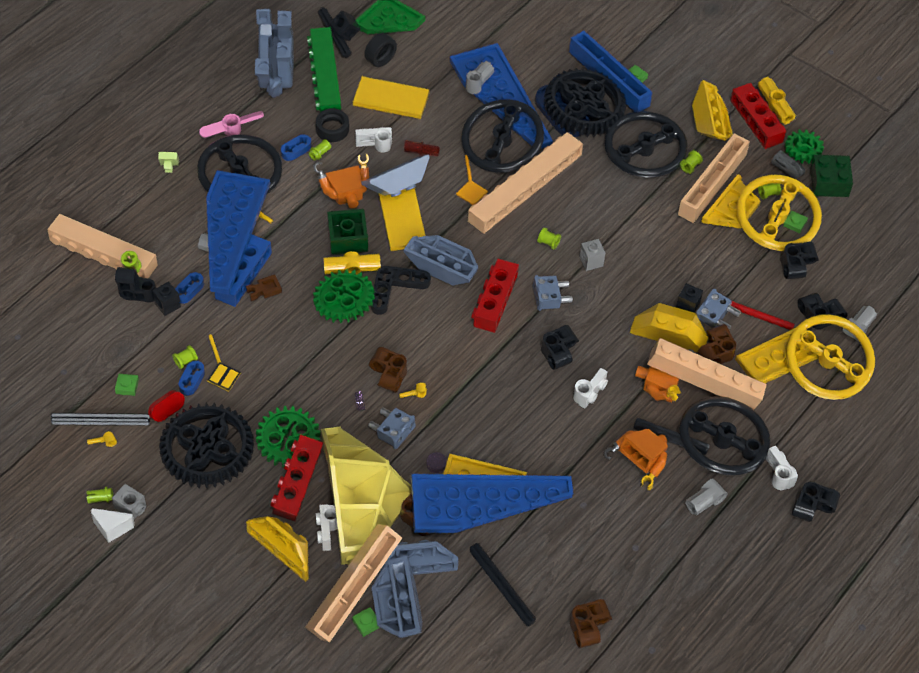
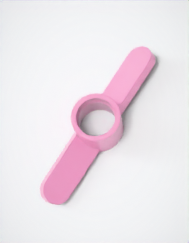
(230, 119)

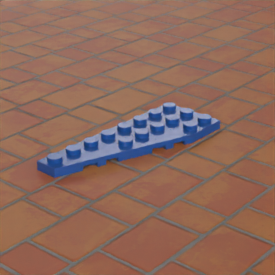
(500, 85)
(231, 217)
(466, 501)

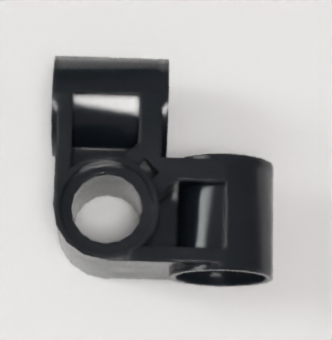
(796, 257)
(134, 287)
(813, 305)
(556, 346)
(821, 499)

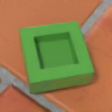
(639, 73)
(795, 222)
(126, 384)
(365, 622)

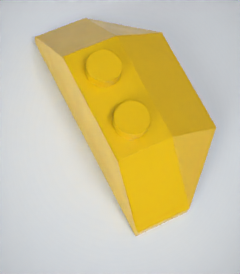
(711, 113)
(672, 325)
(282, 543)

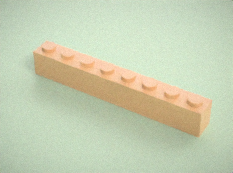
(524, 182)

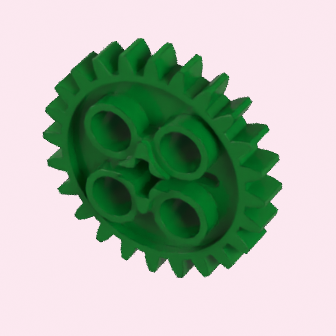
(343, 296)
(271, 430)

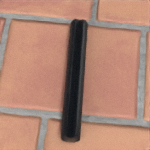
(339, 41)
(672, 436)

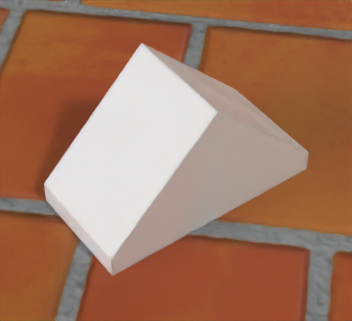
(112, 523)

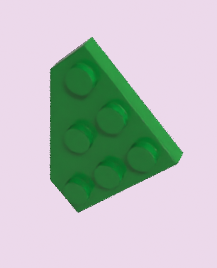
(388, 17)

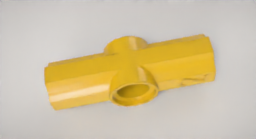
(776, 100)
(352, 261)

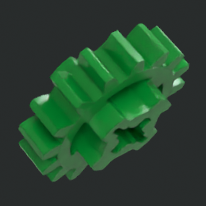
(804, 146)

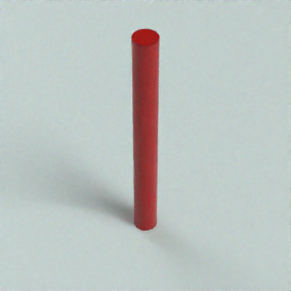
(763, 316)

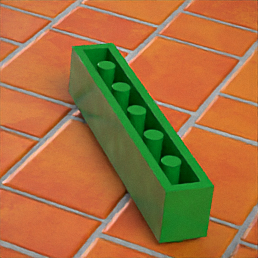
(325, 69)

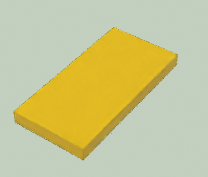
(391, 97)
(401, 218)
(769, 358)
(467, 466)

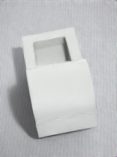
(377, 137)
(590, 388)
(781, 468)
(326, 525)

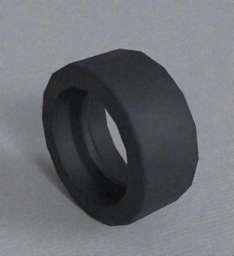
(380, 42)
(332, 115)

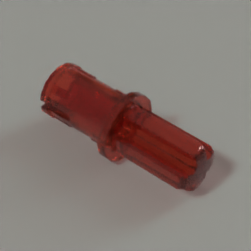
(421, 148)

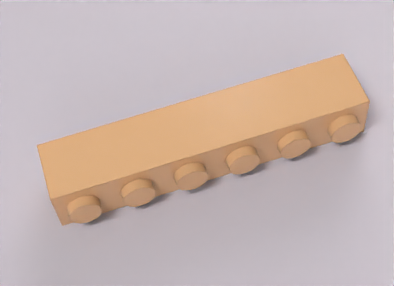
(713, 178)
(98, 245)
(706, 373)
(353, 582)

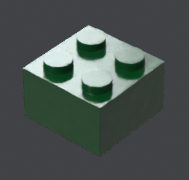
(831, 175)
(347, 231)

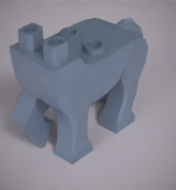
(275, 52)

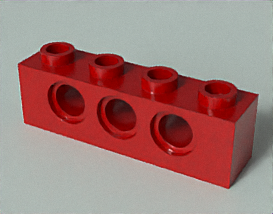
(758, 115)
(496, 295)
(311, 450)

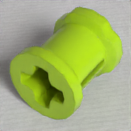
(693, 159)
(769, 190)
(549, 238)
(133, 258)
(185, 357)

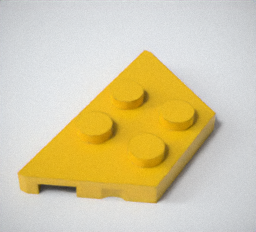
(724, 209)

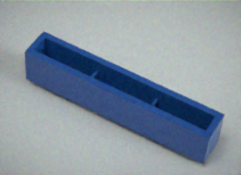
(595, 57)

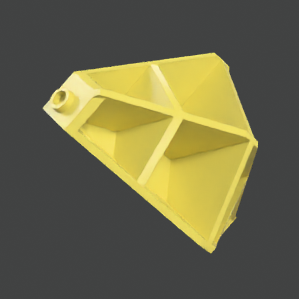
(363, 489)

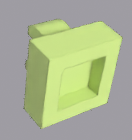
(168, 159)

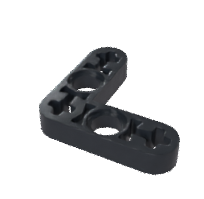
(392, 279)

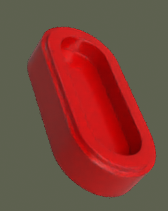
(166, 405)

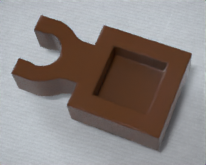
(266, 286)

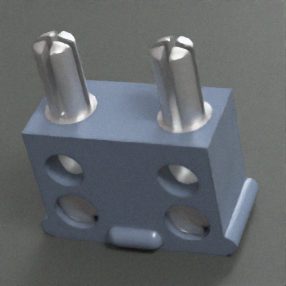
(547, 292)
(715, 308)
(395, 426)

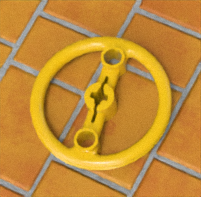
(792, 185)
(835, 352)

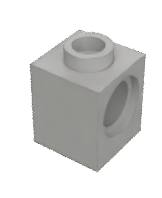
(592, 254)
(126, 495)

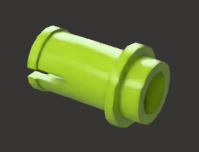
(316, 152)
(100, 495)

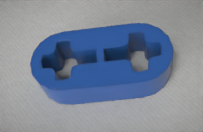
(295, 147)
(190, 289)
(188, 376)

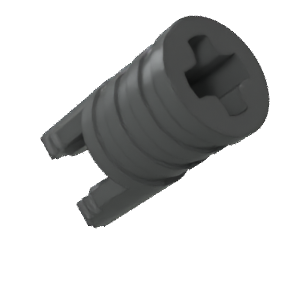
(786, 163)

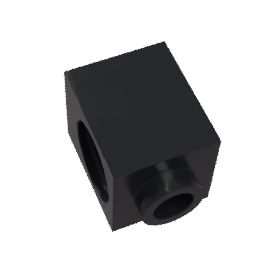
(345, 25)
(166, 298)
(689, 298)

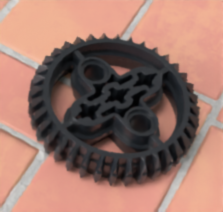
(584, 101)
(206, 445)

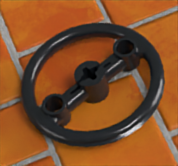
(502, 135)
(646, 144)
(238, 163)
(724, 435)

